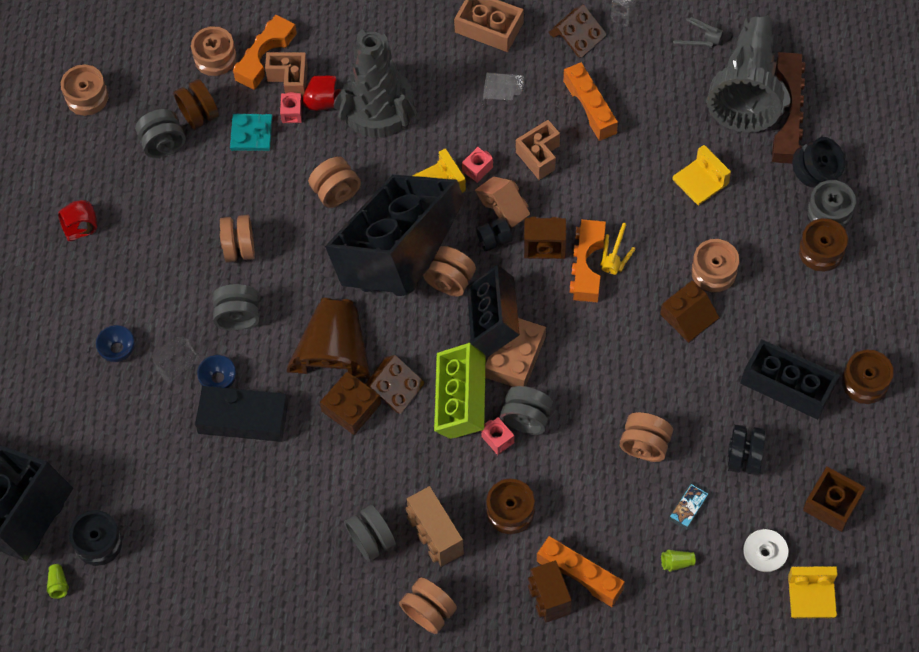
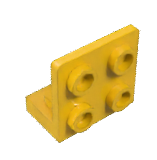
(445, 169)
(703, 176)
(812, 592)

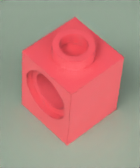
(294, 114)
(475, 171)
(501, 443)

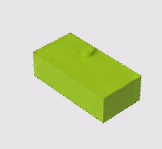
(460, 391)

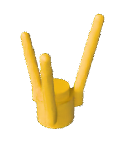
(612, 262)

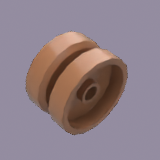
(213, 51)
(84, 90)
(334, 182)
(233, 238)
(715, 265)
(450, 271)
(646, 437)
(428, 605)

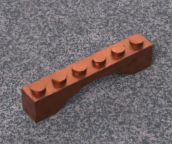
(786, 141)

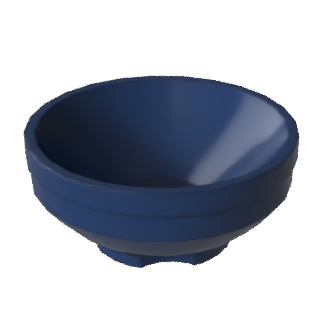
(113, 335)
(213, 365)

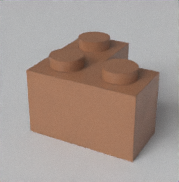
(287, 68)
(536, 148)
(504, 198)

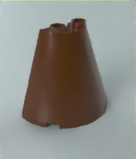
(332, 340)

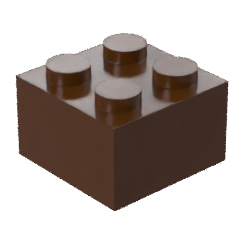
(544, 238)
(350, 403)
(834, 499)
(550, 592)

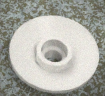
(769, 541)

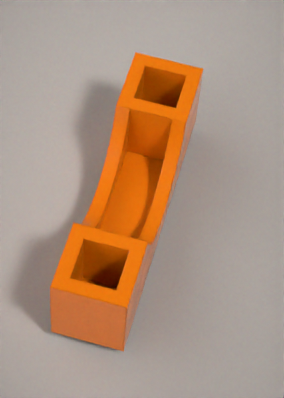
(276, 34)
(598, 113)
(587, 282)
(596, 579)

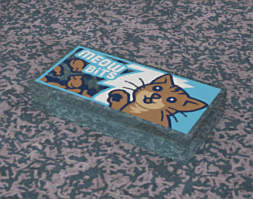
(688, 506)

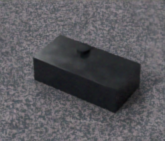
(493, 310)
(789, 379)
(241, 413)

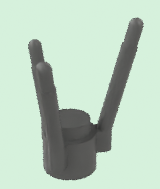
(712, 34)

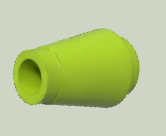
(675, 560)
(56, 584)

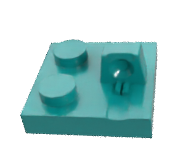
(251, 132)

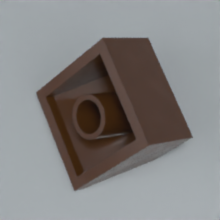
(689, 311)

